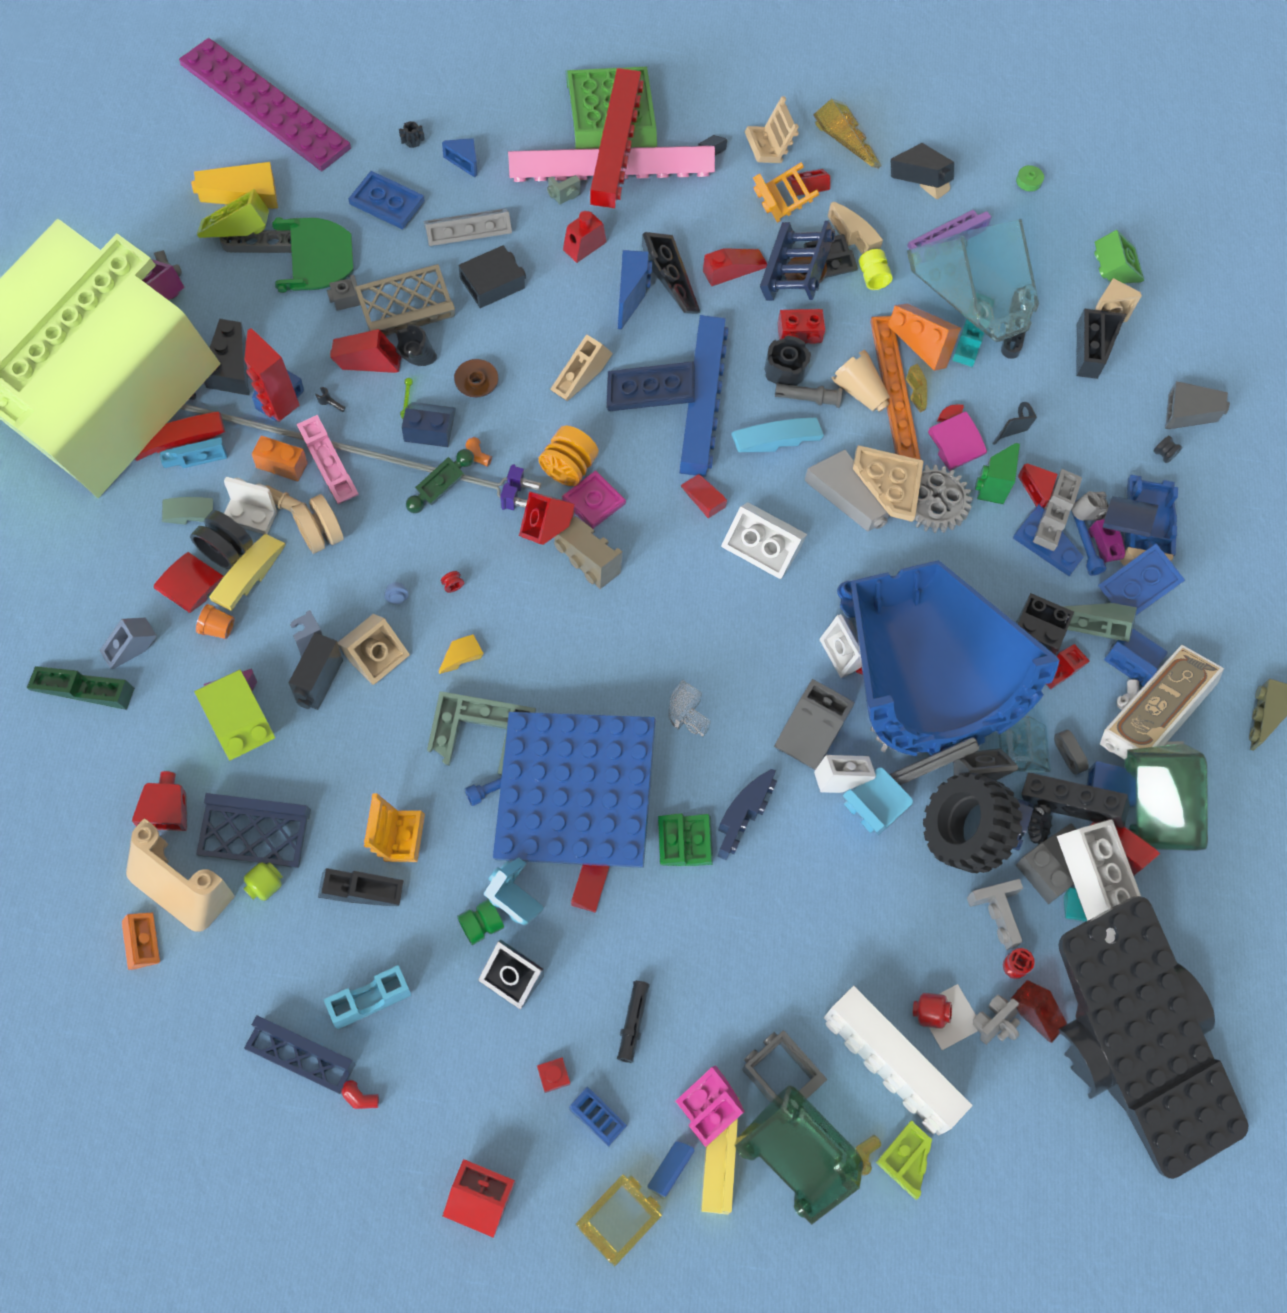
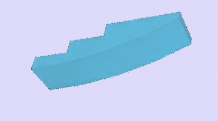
(772, 435)

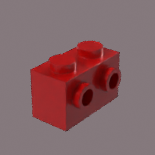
(803, 324)

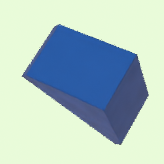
(462, 154)

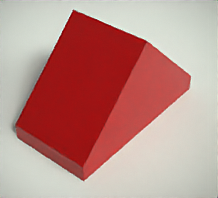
(1037, 483)

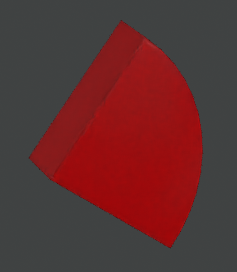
(950, 411)

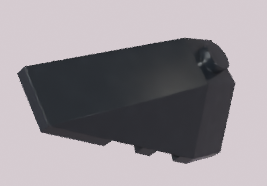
(670, 269)

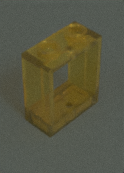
(649, 1204)

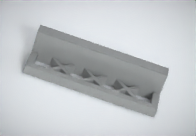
(468, 227)

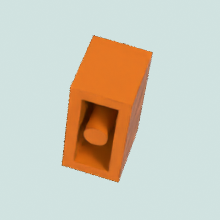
(279, 458)

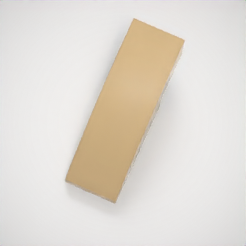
(855, 228)

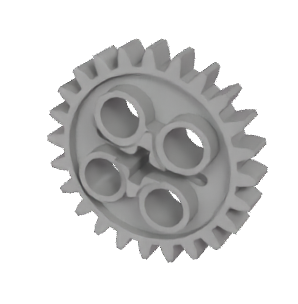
(936, 499)

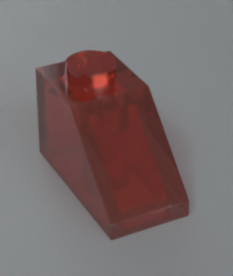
(1039, 1009)

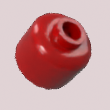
(933, 1010)

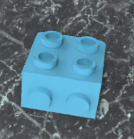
(878, 801)
(508, 896)

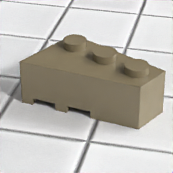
(589, 553)

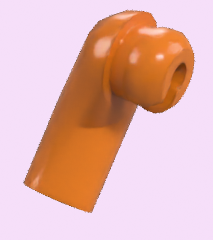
(479, 457)

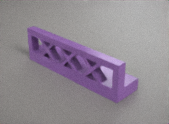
(958, 225)

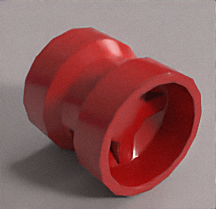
(1016, 968)

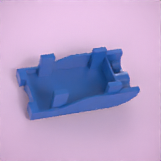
(1165, 522)

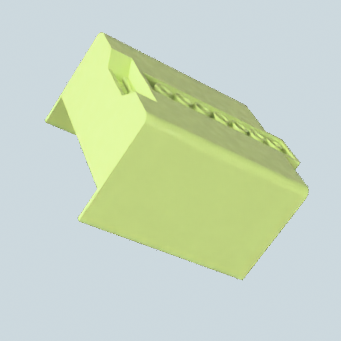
(92, 354)

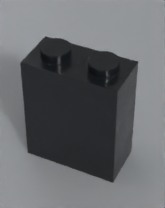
(492, 276)
(315, 671)

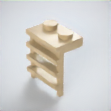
(772, 140)

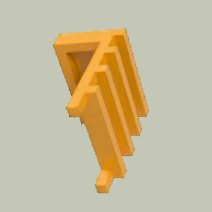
(773, 200)
(393, 832)

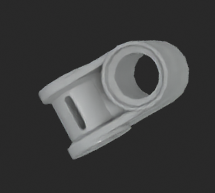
(1091, 506)

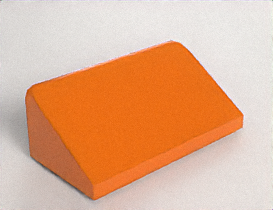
(140, 940)

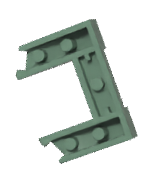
(455, 708)

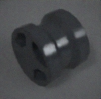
(1167, 449)

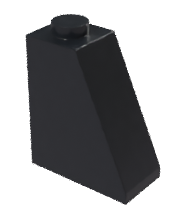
(922, 166)

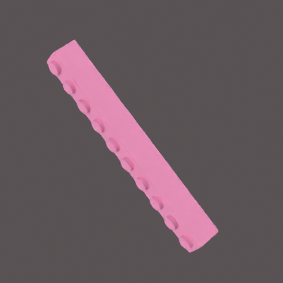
(582, 162)

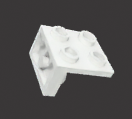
(250, 505)

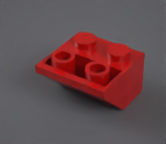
(478, 1198)

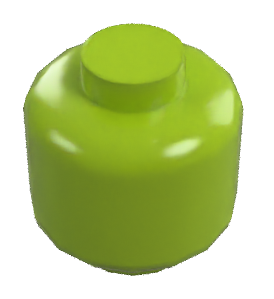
(262, 881)

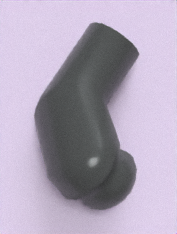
(161, 257)

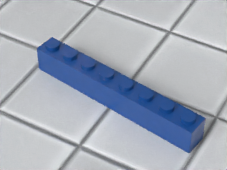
(700, 414)

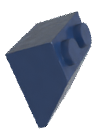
(428, 424)

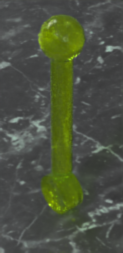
(408, 382)

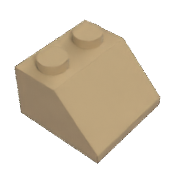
(373, 648)

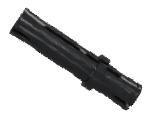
(631, 1033)

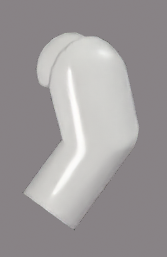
(1132, 690)

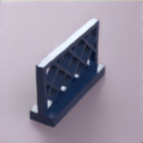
(258, 808)

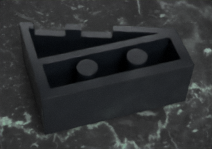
(1095, 340)
(229, 348)

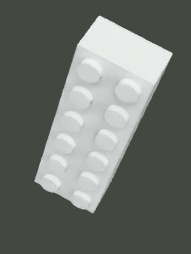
(1098, 869)
(897, 1062)

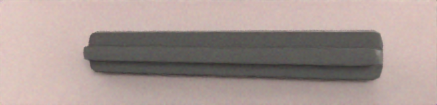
(935, 761)

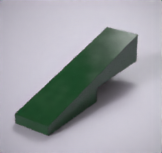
(81, 687)

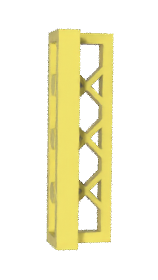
(719, 1172)

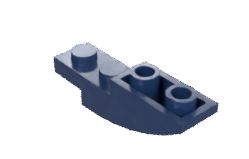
(743, 808)

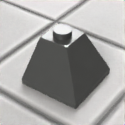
(989, 763)

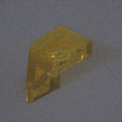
(919, 385)

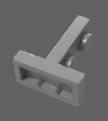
(1000, 909)

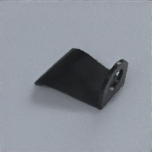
(1019, 424)

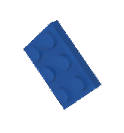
(386, 199)
(1142, 580)

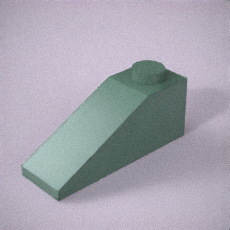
(1103, 620)

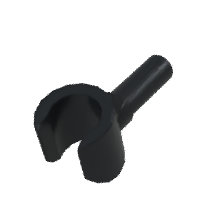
(326, 399)

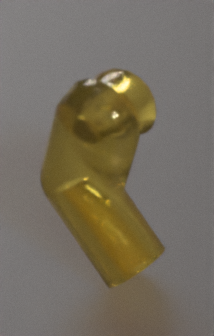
(865, 1149)

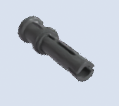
(819, 395)

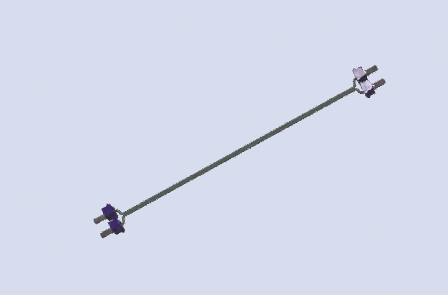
(508, 496)

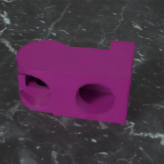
(1108, 542)

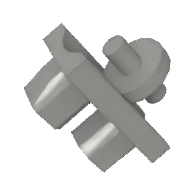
(1005, 1012)

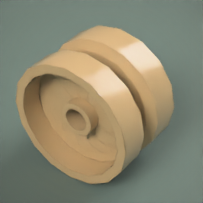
(319, 522)

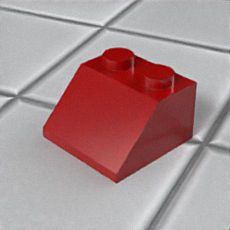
(545, 517)

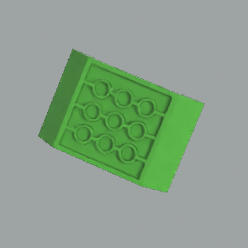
(590, 99)

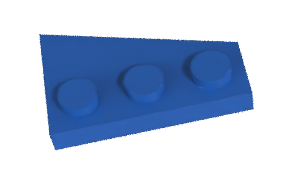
(1064, 557)

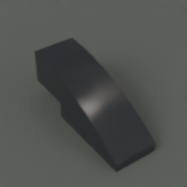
(360, 888)

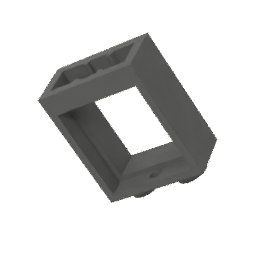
(797, 1055)

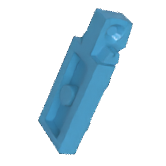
(194, 454)

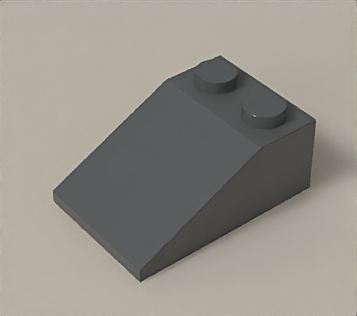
(1047, 867)

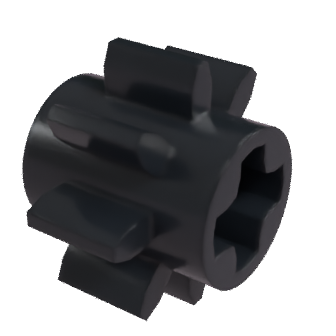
(411, 134)

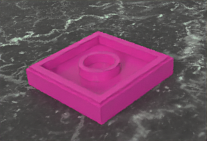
(594, 499)

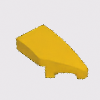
(460, 652)

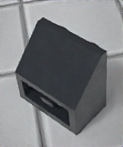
(1045, 621)

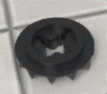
(1040, 824)

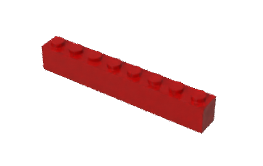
(615, 138)

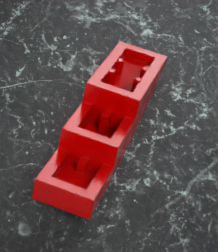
(184, 432)

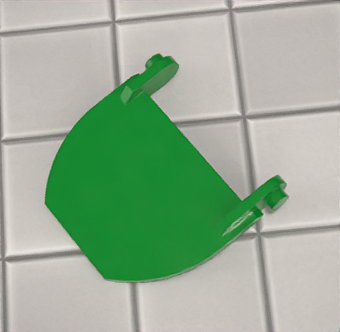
(319, 253)

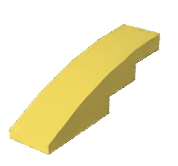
(246, 571)

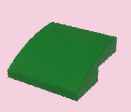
(685, 840)

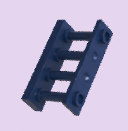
(783, 251)

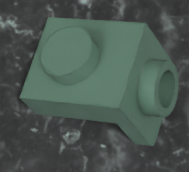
(565, 190)

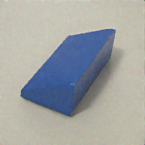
(670, 1169)

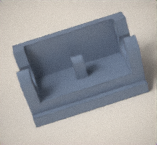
(303, 637)

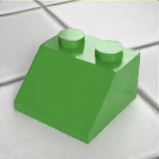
(1118, 259)

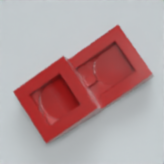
(1070, 662)

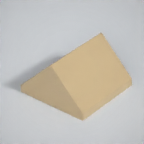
(1119, 299)

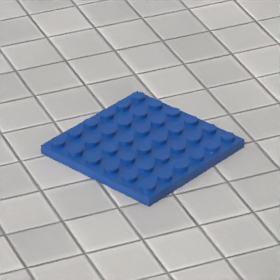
(575, 789)

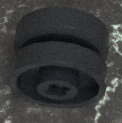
(221, 539)

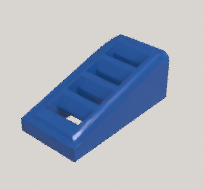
(604, 1109)

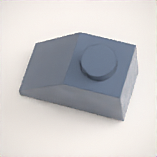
(127, 641)

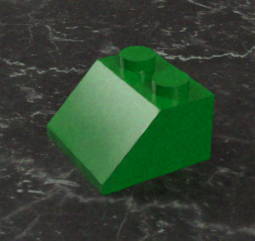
(998, 475)

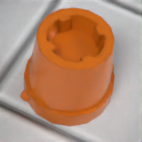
(214, 622)

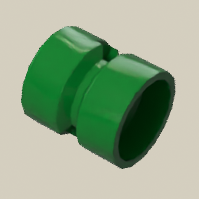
(481, 921)

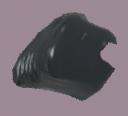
(415, 346)

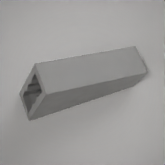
(844, 488)

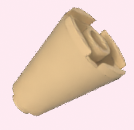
(863, 382)

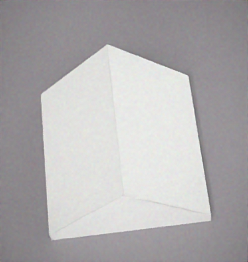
(842, 646)

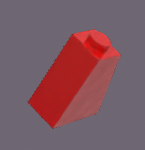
(365, 352)
(1137, 850)

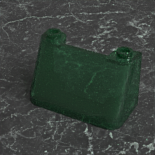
(1170, 796)
(803, 1153)

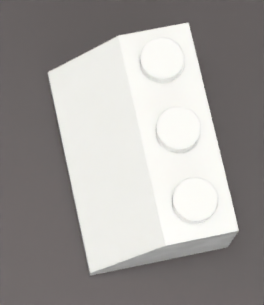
(763, 540)

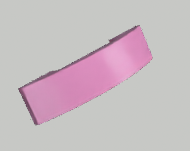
(327, 459)

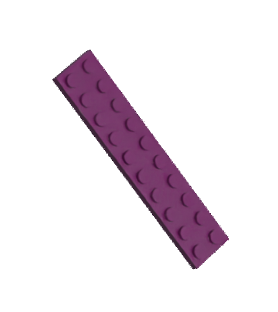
(265, 104)

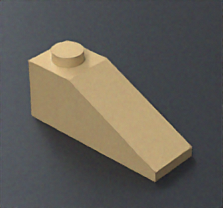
(581, 368)

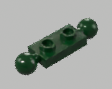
(440, 481)

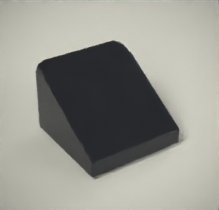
(718, 142)

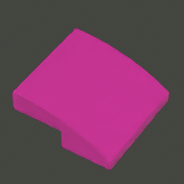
(957, 441)
(710, 1105)

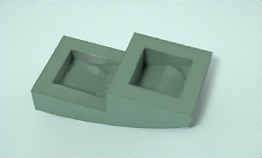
(186, 508)

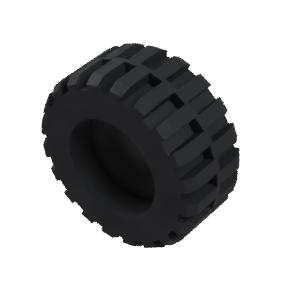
(997, 826)

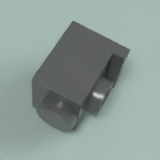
(343, 293)

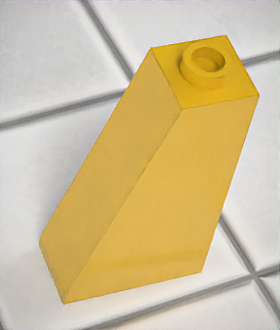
(230, 183)

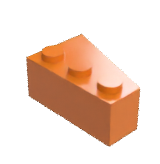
(925, 334)

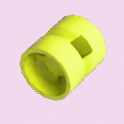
(875, 269)

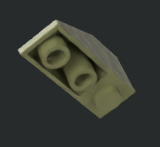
(1269, 712)

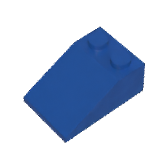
(633, 283)

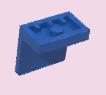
(1137, 657)

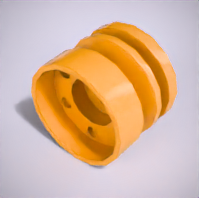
(568, 455)

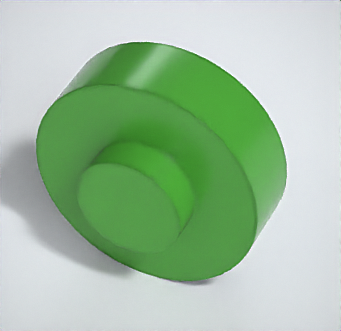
(1030, 178)

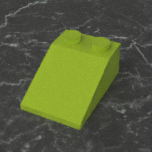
(237, 218)
(234, 714)

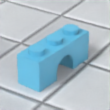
(356, 1004)

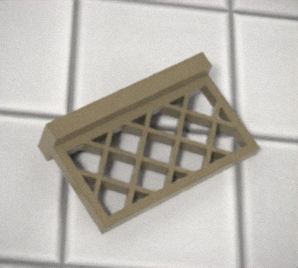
(420, 316)

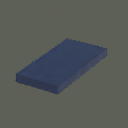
(651, 386)

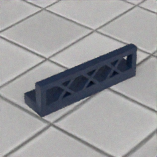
(303, 1044)

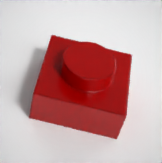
(553, 1075)

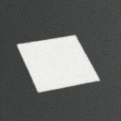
(961, 1022)

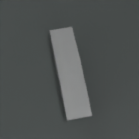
(1057, 510)

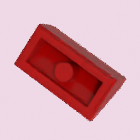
(813, 180)
(589, 887)

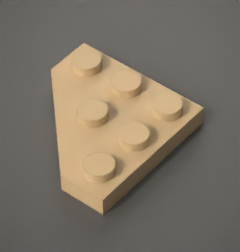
(891, 480)

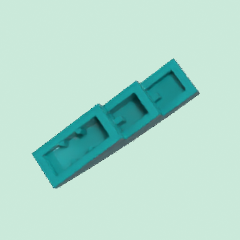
(968, 344)

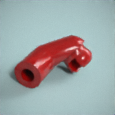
(356, 1098)

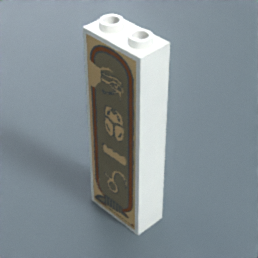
(1163, 703)

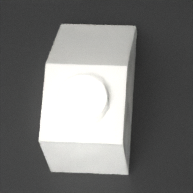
(843, 773)

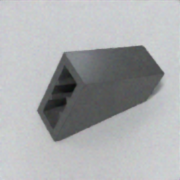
(1194, 405)

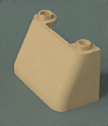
(190, 901)

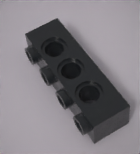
(1076, 799)

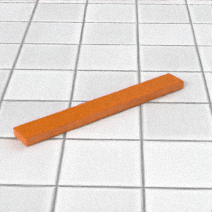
(893, 379)

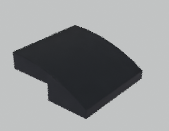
(839, 259)

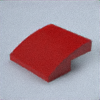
(188, 582)

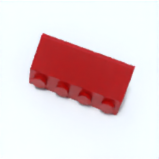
(269, 377)

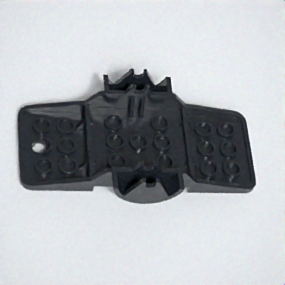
(1145, 1038)

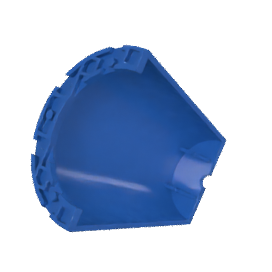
(942, 660)

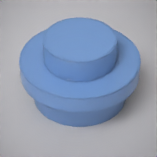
(396, 593)

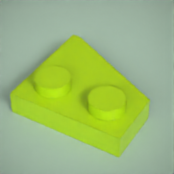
(907, 1158)

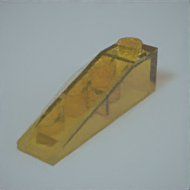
(841, 125)

